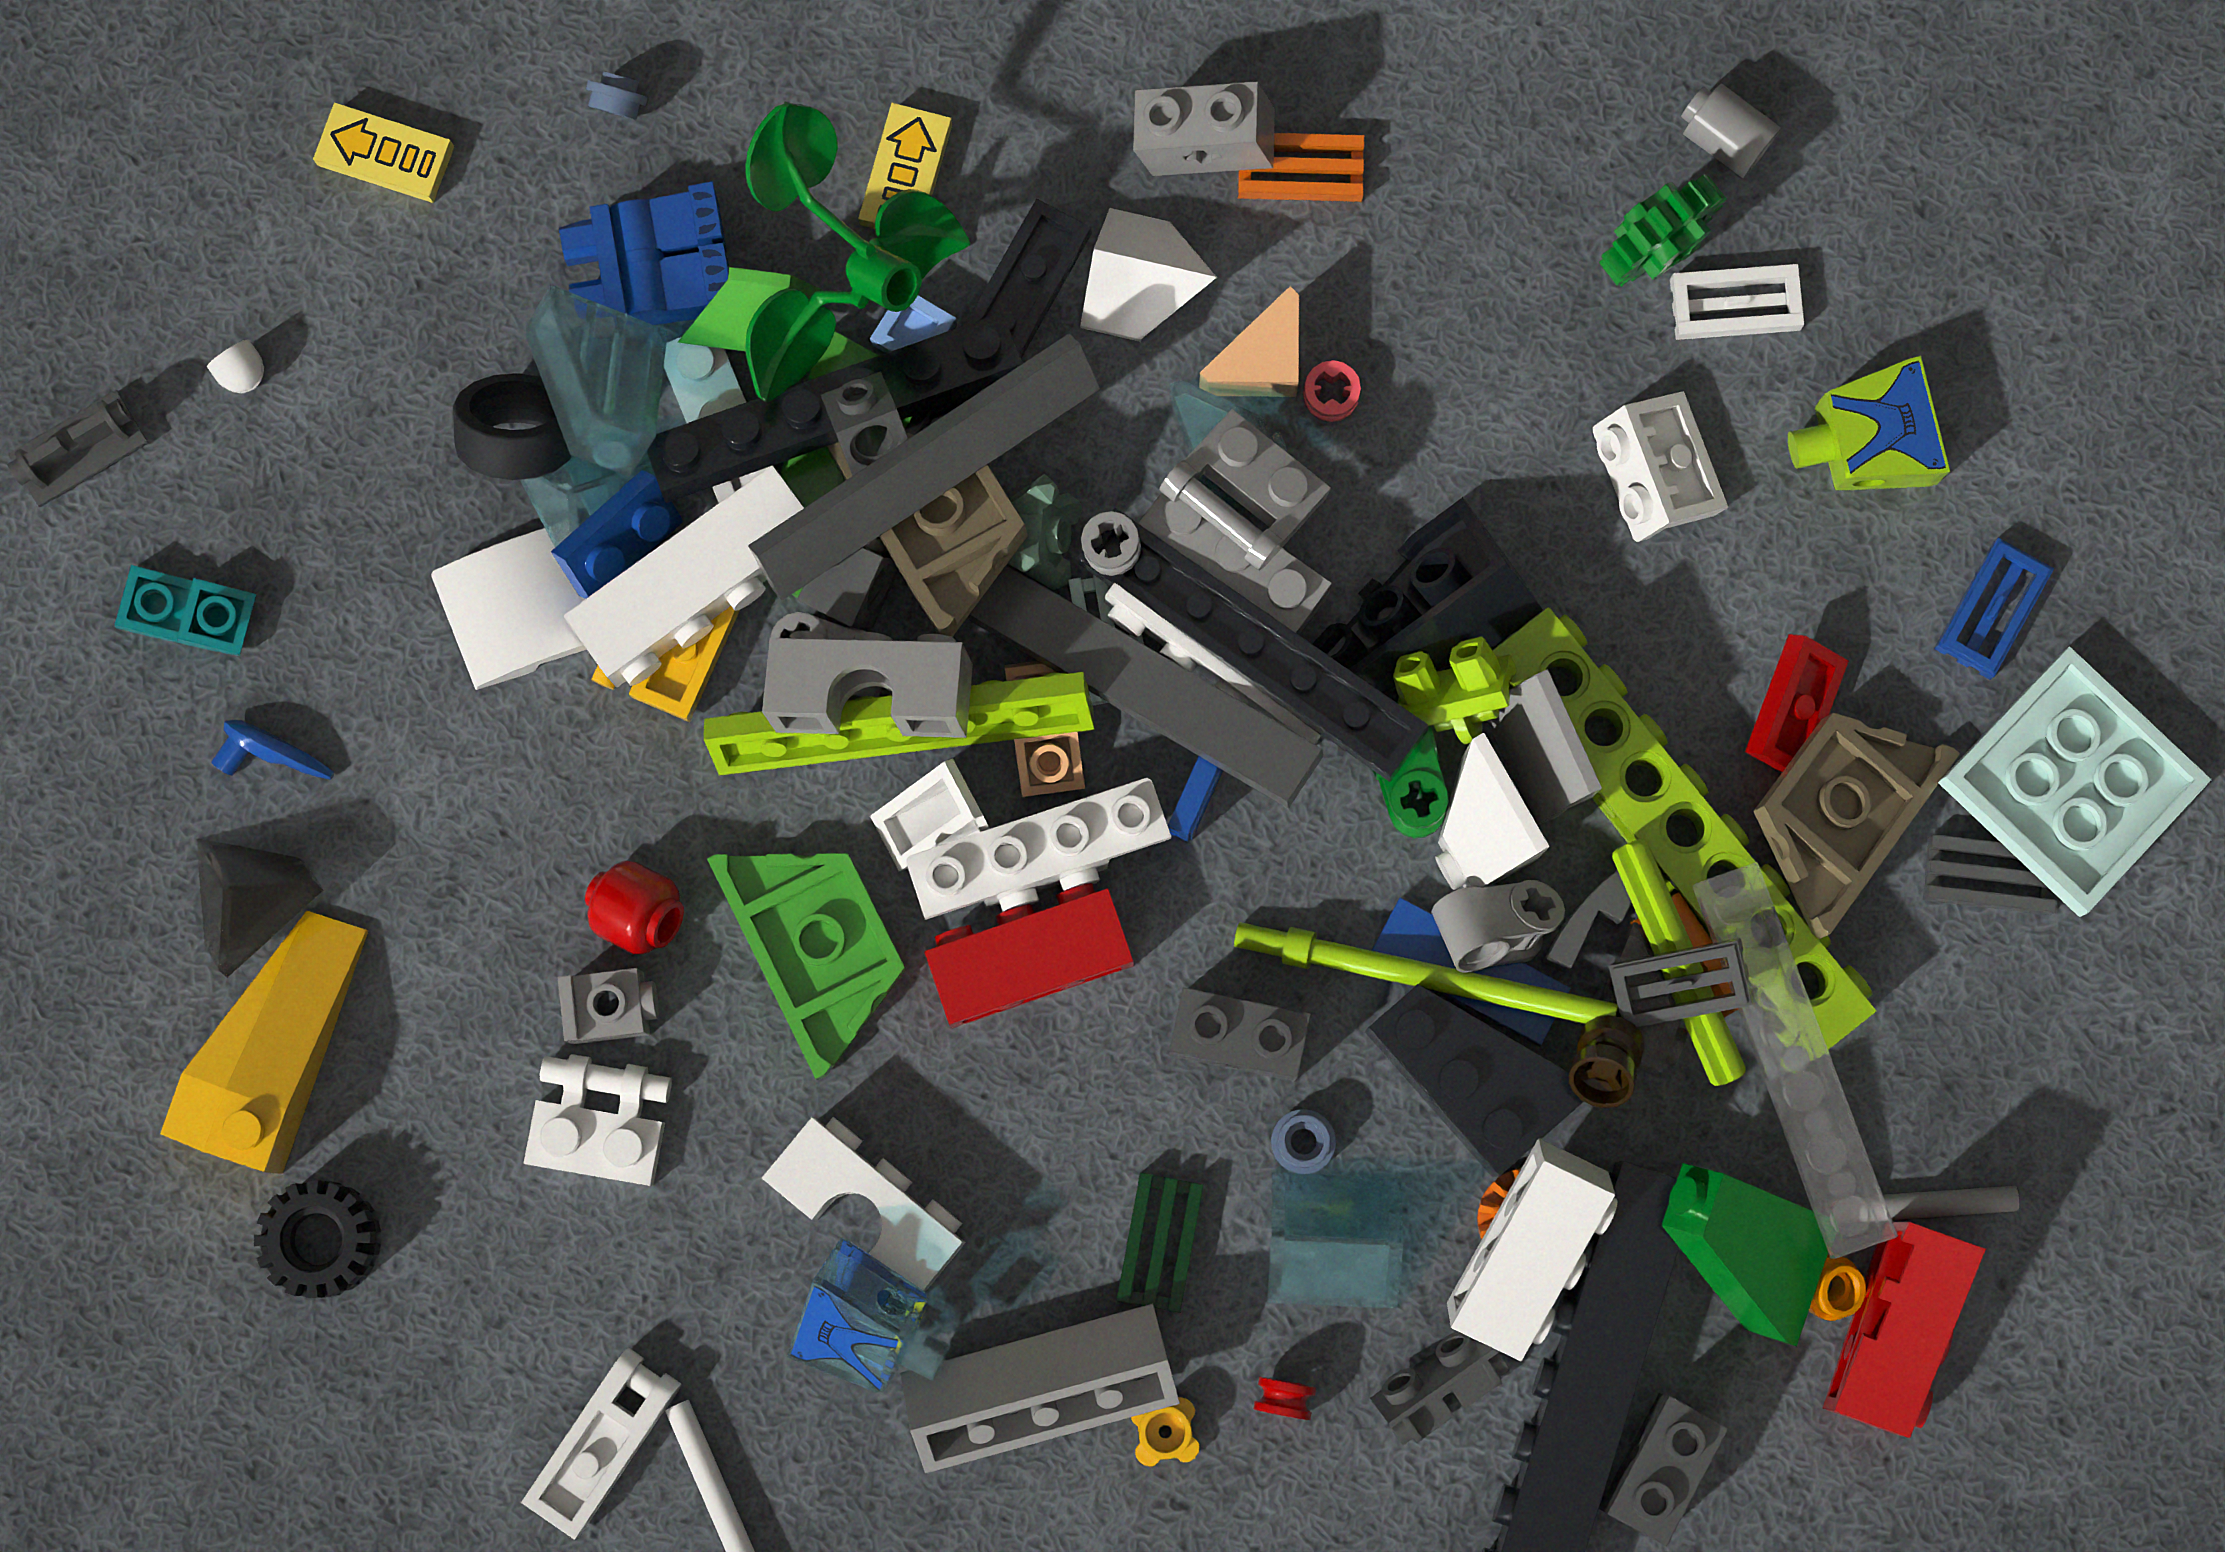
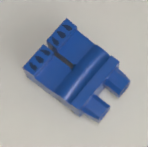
(654, 255)

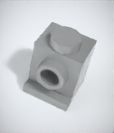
(580, 1013)

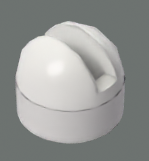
(238, 367)

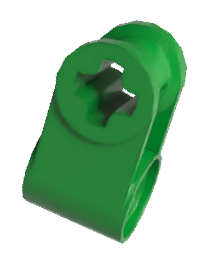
(1421, 775)

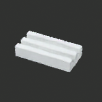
(1741, 325)

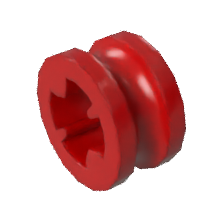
(1284, 1398)

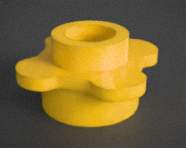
(1179, 1444)

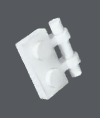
(593, 1140)

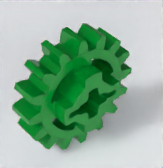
(1662, 230)

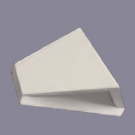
(1139, 275)
(929, 814)

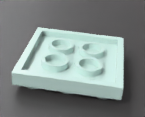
(2074, 781)

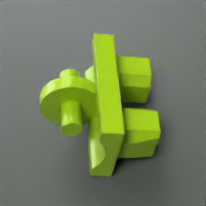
(1459, 695)

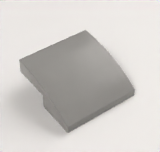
(1543, 749)

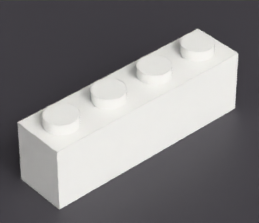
(682, 583)

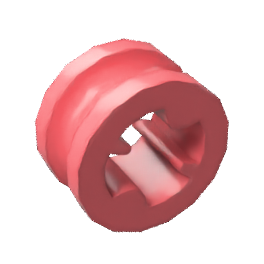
(1332, 372)

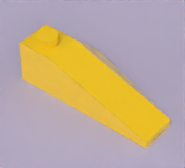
(261, 1062)

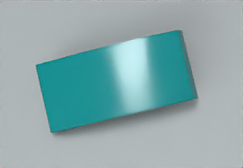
(185, 610)

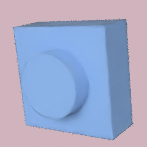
(911, 325)

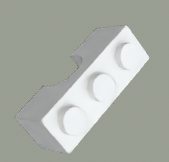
(825, 1166)

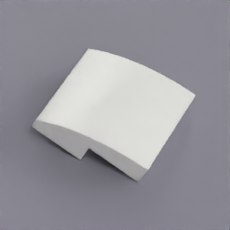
(509, 608)

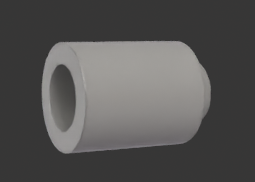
(1729, 128)

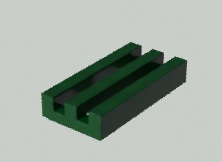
(1170, 1188)

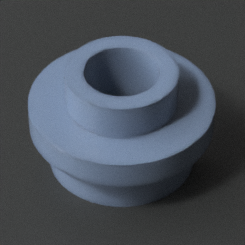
(616, 95)
(1323, 1134)

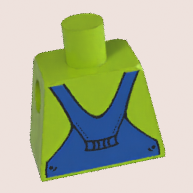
(1876, 432)

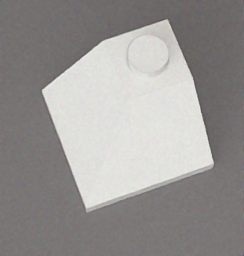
(1486, 823)

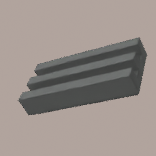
(1935, 867)
(1736, 972)

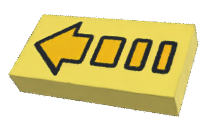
(383, 152)
(906, 157)

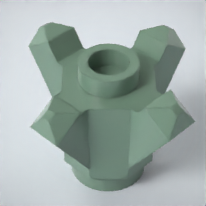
(1048, 529)

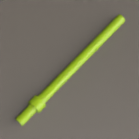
(1302, 948)

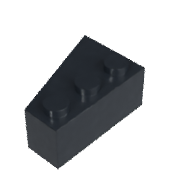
(1474, 1077)

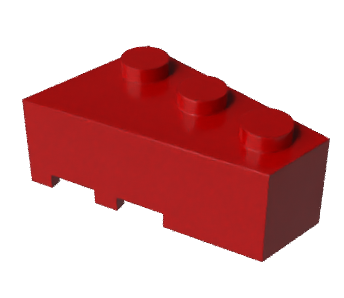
(1902, 1328)

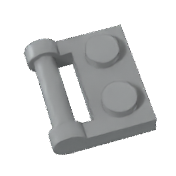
(1257, 477)

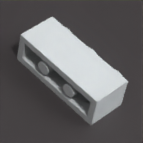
(1532, 1250)

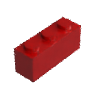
(1028, 955)

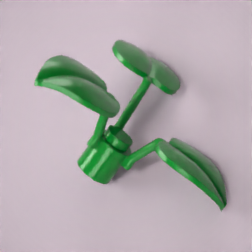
(913, 233)

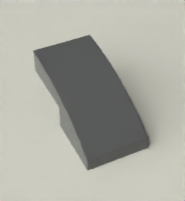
(1606, 902)

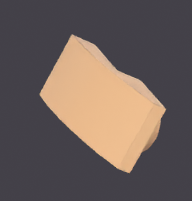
(1048, 761)

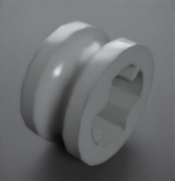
(1129, 548)

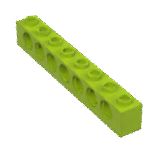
(1559, 642)

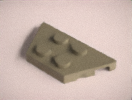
(953, 545)
(1844, 810)

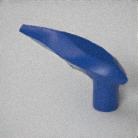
(249, 738)

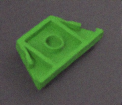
(814, 943)

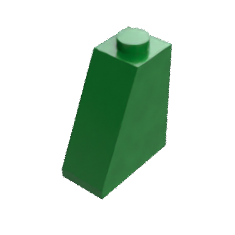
(1749, 1248)

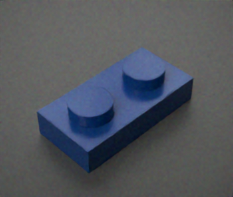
(617, 535)

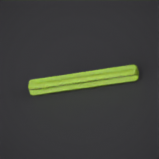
(1668, 934)

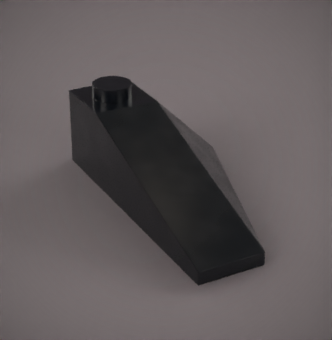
(1442, 594)

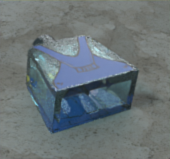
(864, 1322)

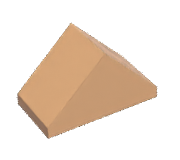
(1262, 357)

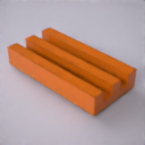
(1310, 190)

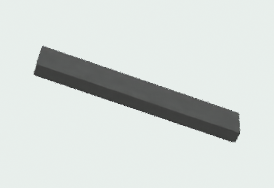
(924, 466)
(1148, 686)

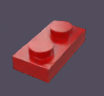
(1795, 700)

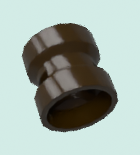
(1606, 1061)

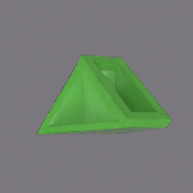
(730, 311)

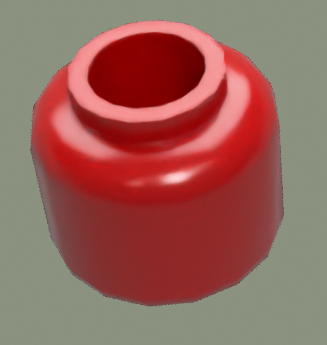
(634, 907)

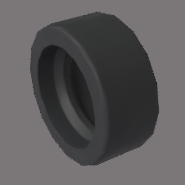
(504, 451)

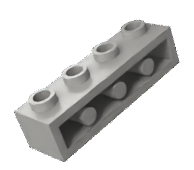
(1039, 1383)

